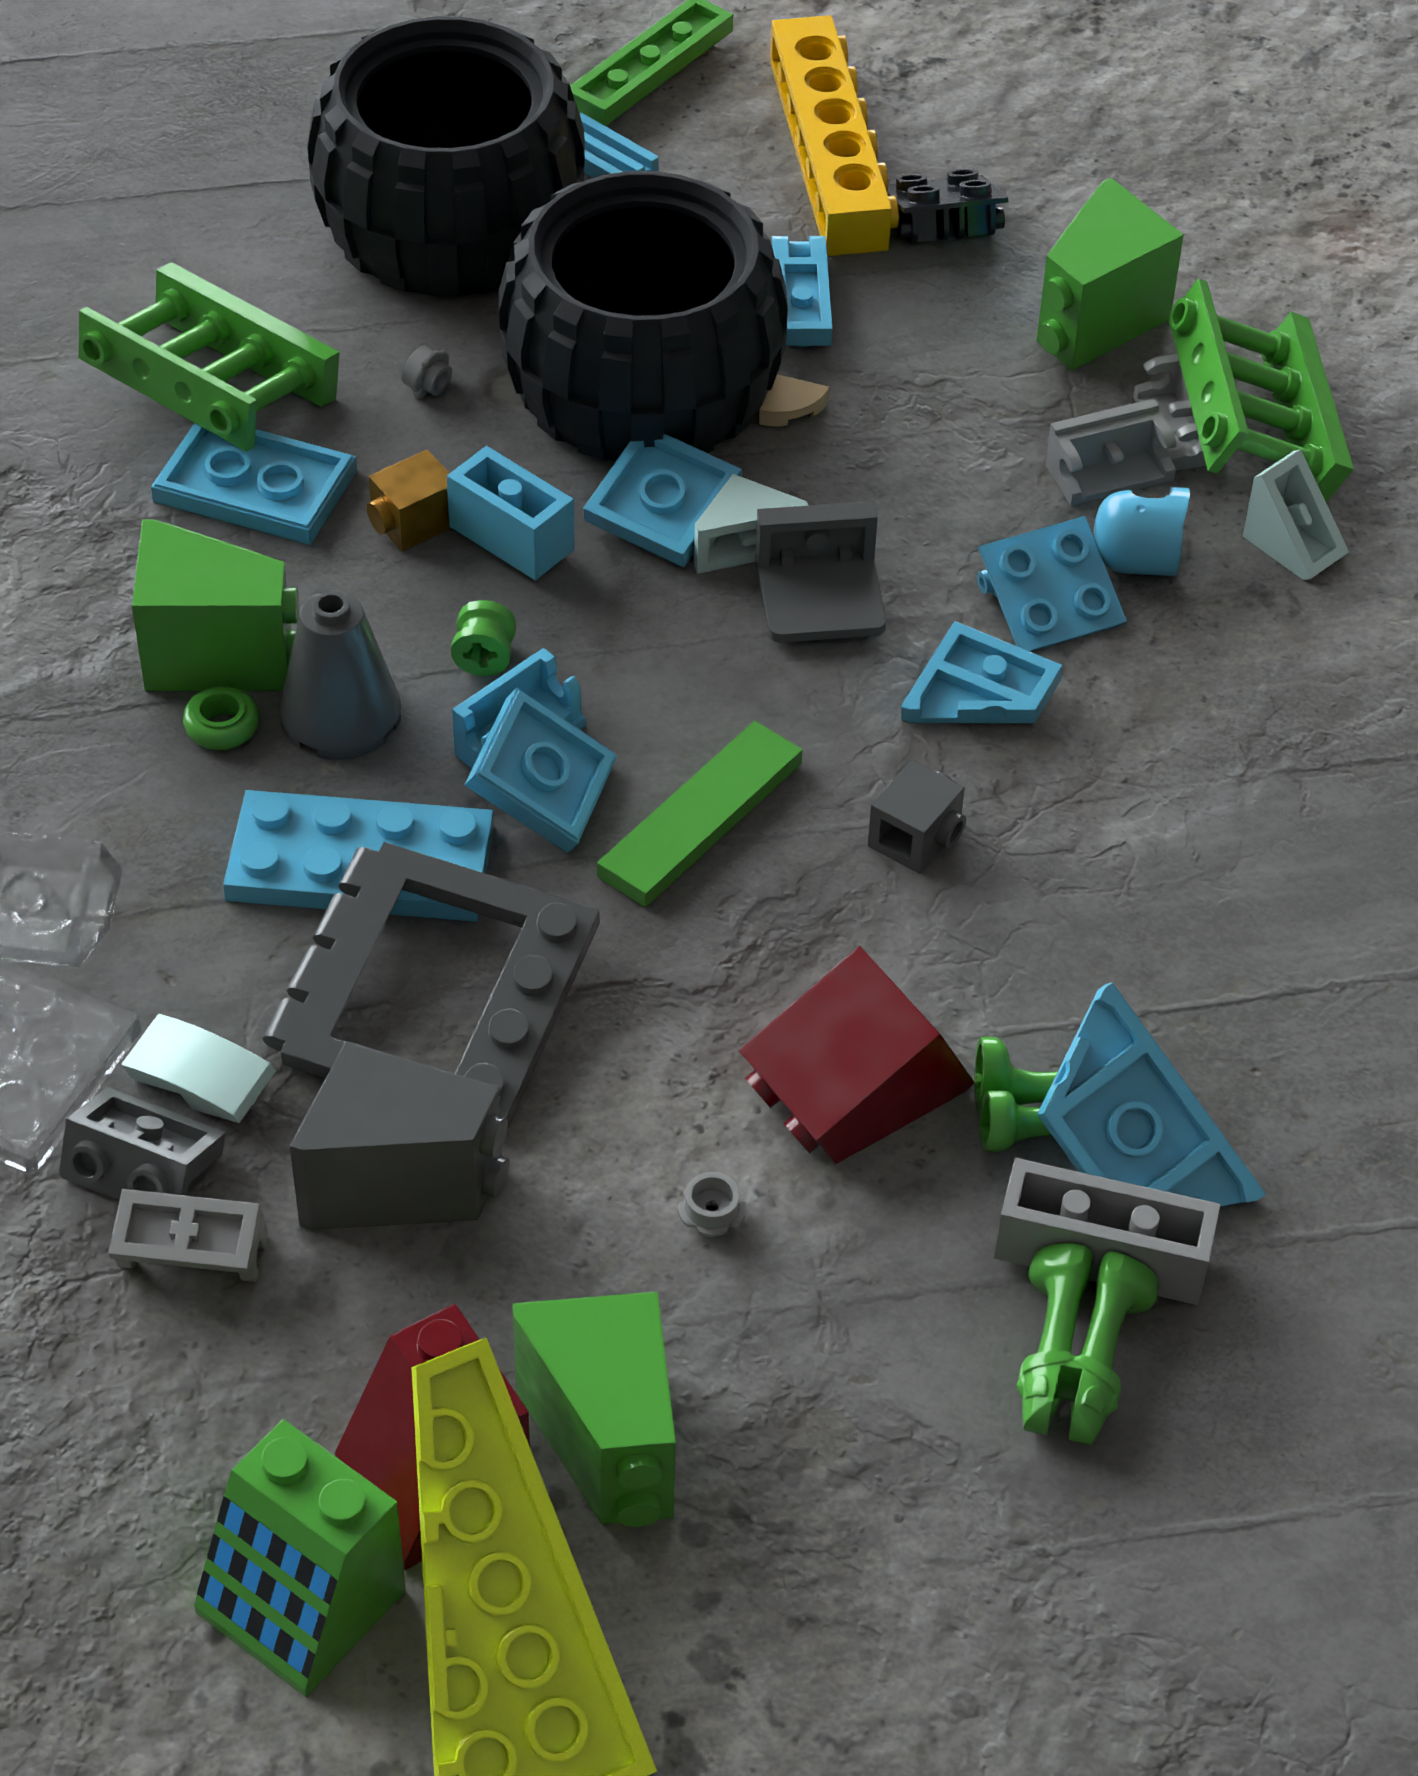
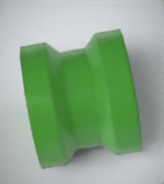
(483, 638)

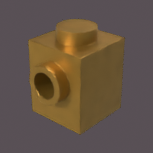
(410, 500)

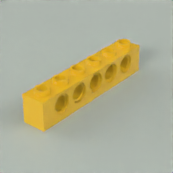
(832, 136)

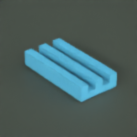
(613, 149)

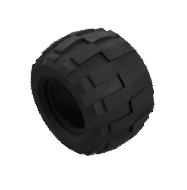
(440, 150)
(642, 313)

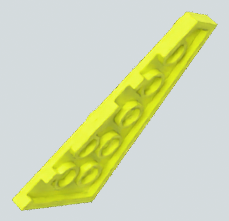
(509, 1627)

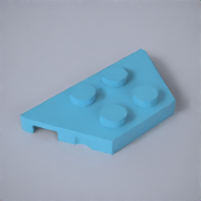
(1133, 1117)

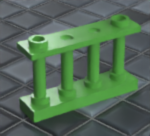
(214, 320)
(1289, 371)

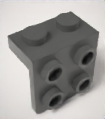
(819, 571)

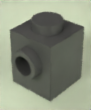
(917, 816)

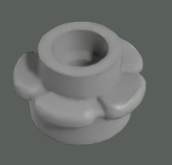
(427, 371)
(712, 1190)

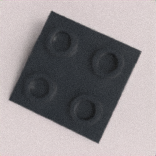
(962, 188)

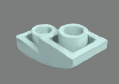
(199, 1066)

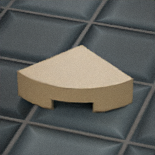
(792, 399)

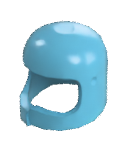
(1142, 532)

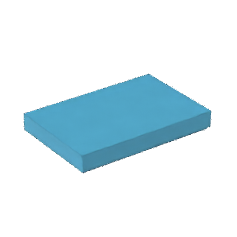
(273, 488)

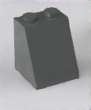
(397, 1145)

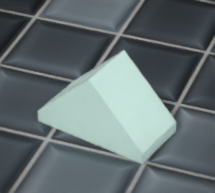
(1292, 519)
(728, 525)

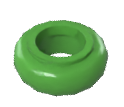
(220, 734)

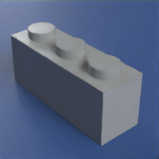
(1151, 1225)

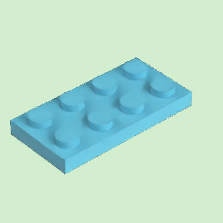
(300, 845)

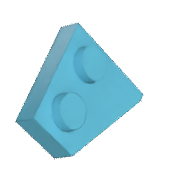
(981, 682)

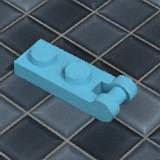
(807, 289)

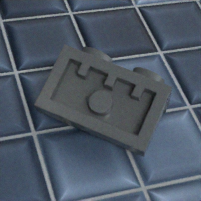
(135, 1146)

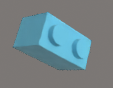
(511, 512)

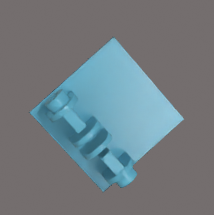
(1051, 584)

